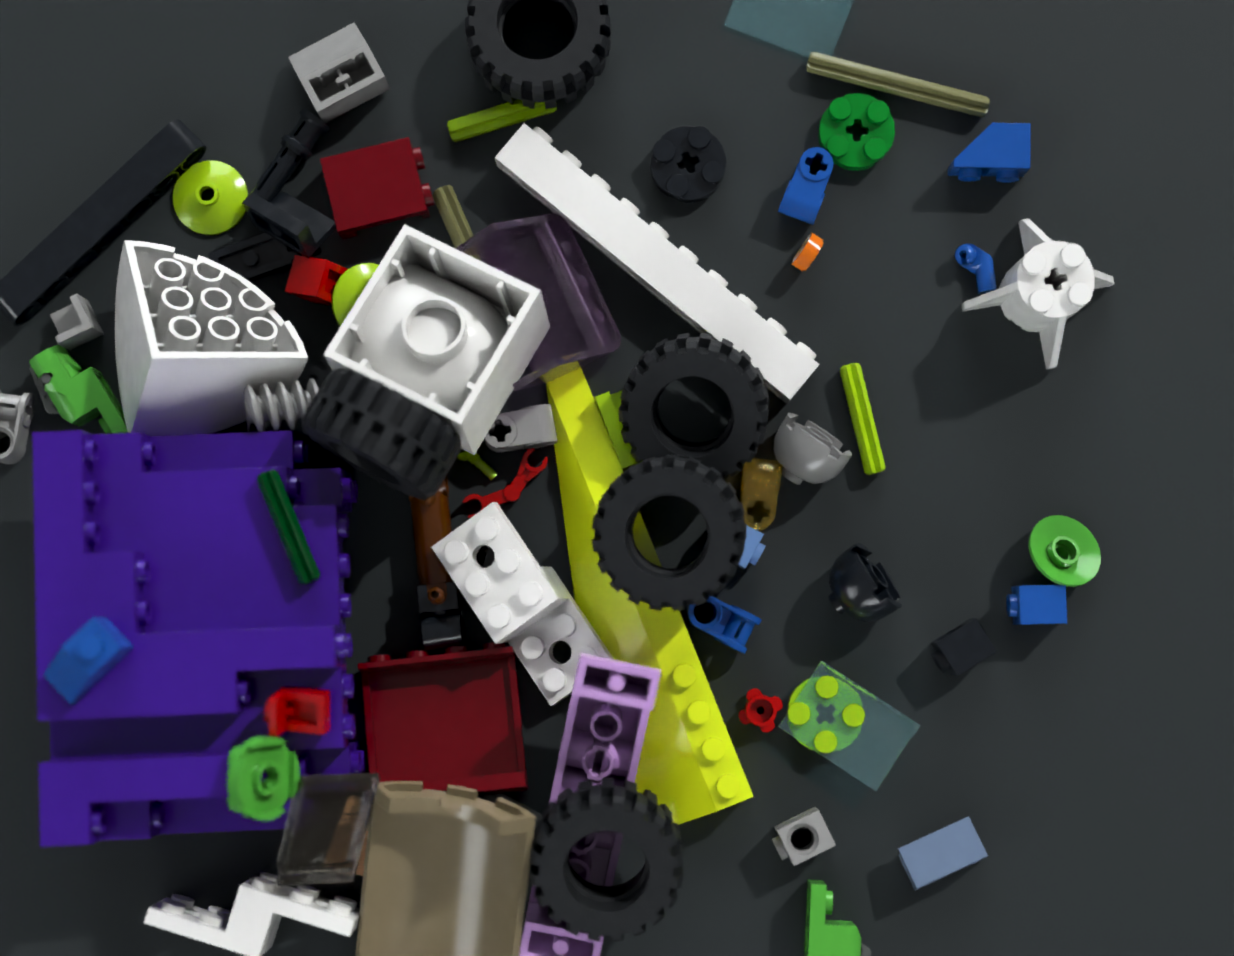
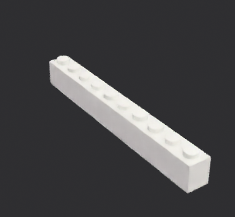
(653, 260)

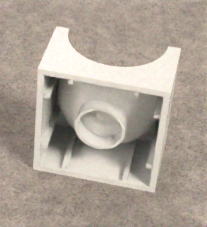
(443, 332)

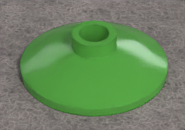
(1075, 545)

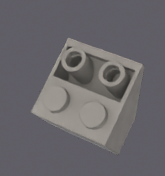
(339, 72)

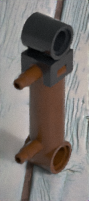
(436, 591)

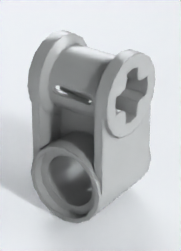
(15, 424)
(529, 429)

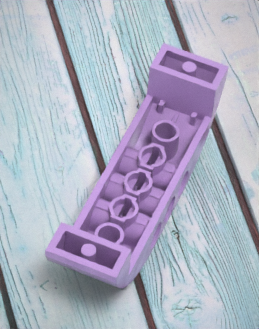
(598, 741)

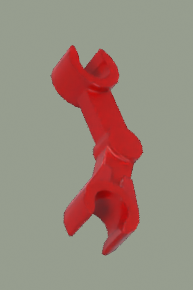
(513, 491)

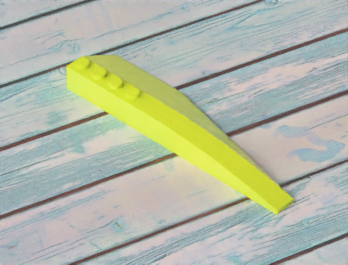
(686, 744)

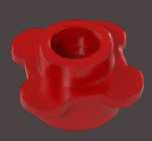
(766, 719)

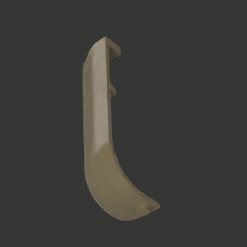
(443, 873)

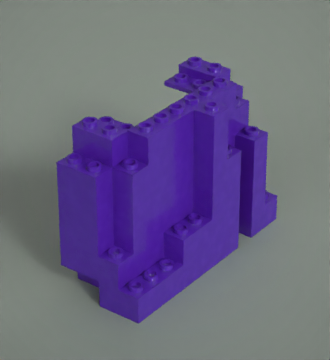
(196, 578)

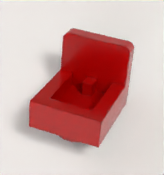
(298, 711)

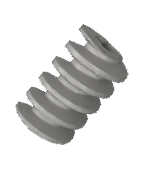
(278, 406)

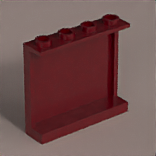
(446, 719)

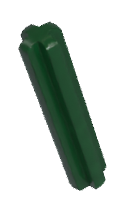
(288, 527)

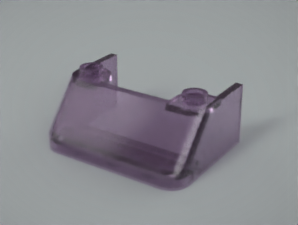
(548, 257)

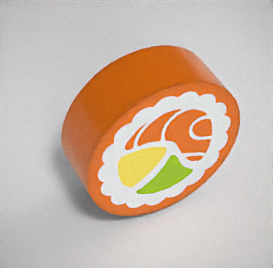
(807, 252)

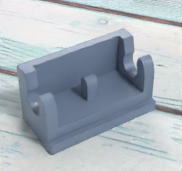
(941, 853)

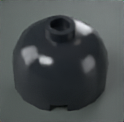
(861, 586)

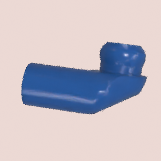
(978, 263)

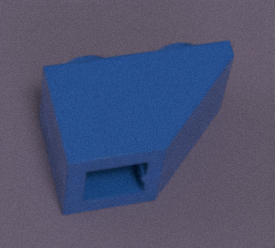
(997, 152)

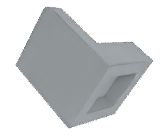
(76, 323)

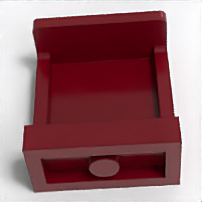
(376, 185)

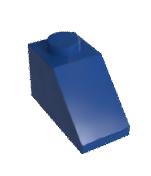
(86, 658)

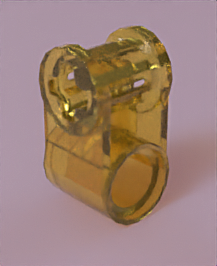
(760, 486)

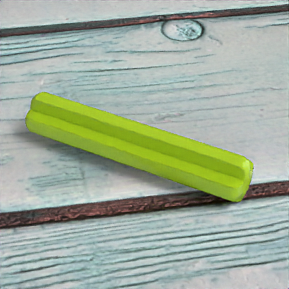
(494, 119)
(862, 418)

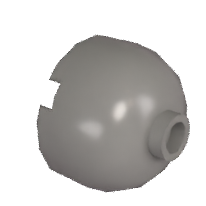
(808, 452)

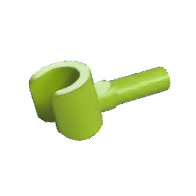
(479, 463)

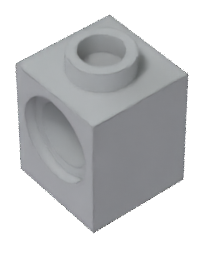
(820, 836)

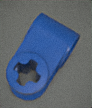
(806, 190)
(725, 624)

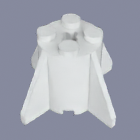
(1044, 288)

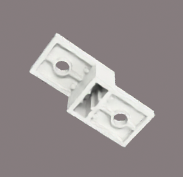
(519, 600)
(254, 916)

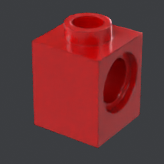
(313, 279)

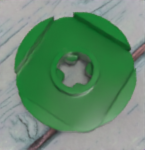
(842, 114)

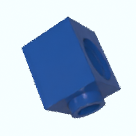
(1037, 604)

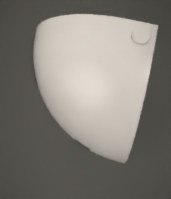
(193, 342)

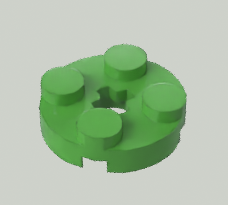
(244, 777)

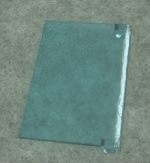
(792, 24)
(862, 750)

